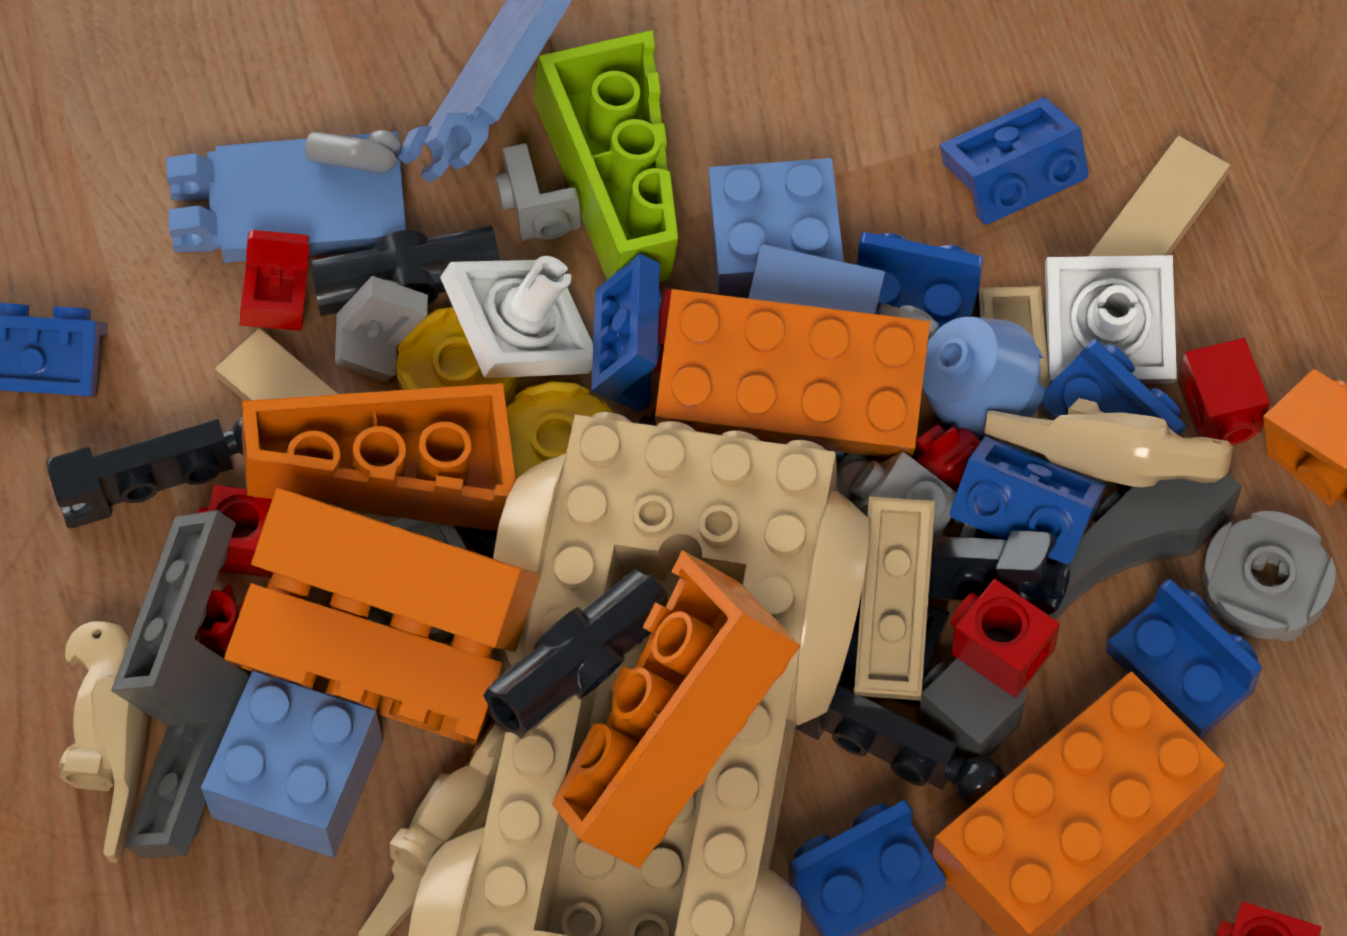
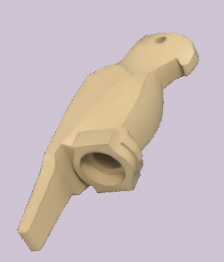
(1115, 445)
(106, 729)
(450, 809)

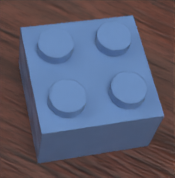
(771, 205)
(292, 764)

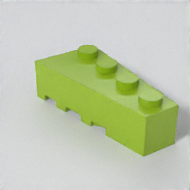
(612, 146)

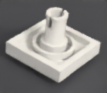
(1117, 303)
(519, 317)

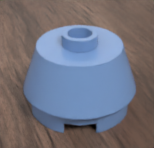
(981, 368)

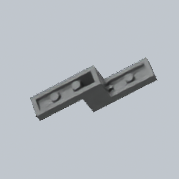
(179, 683)

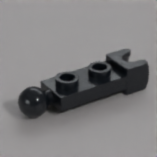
(135, 473)
(1018, 563)
(911, 749)

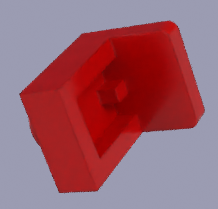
(275, 280)

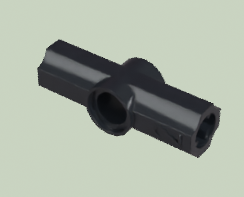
(402, 258)
(574, 655)

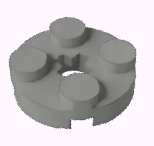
(1261, 610)

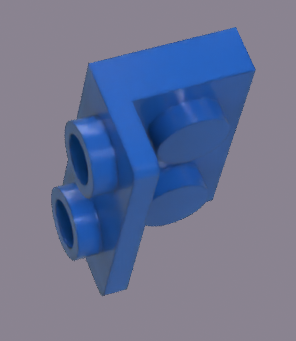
(1017, 159)
(923, 276)
(627, 333)
(49, 353)
(1106, 377)
(1021, 492)
(1187, 658)
(864, 872)

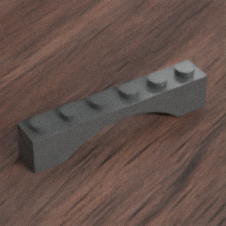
(1128, 532)

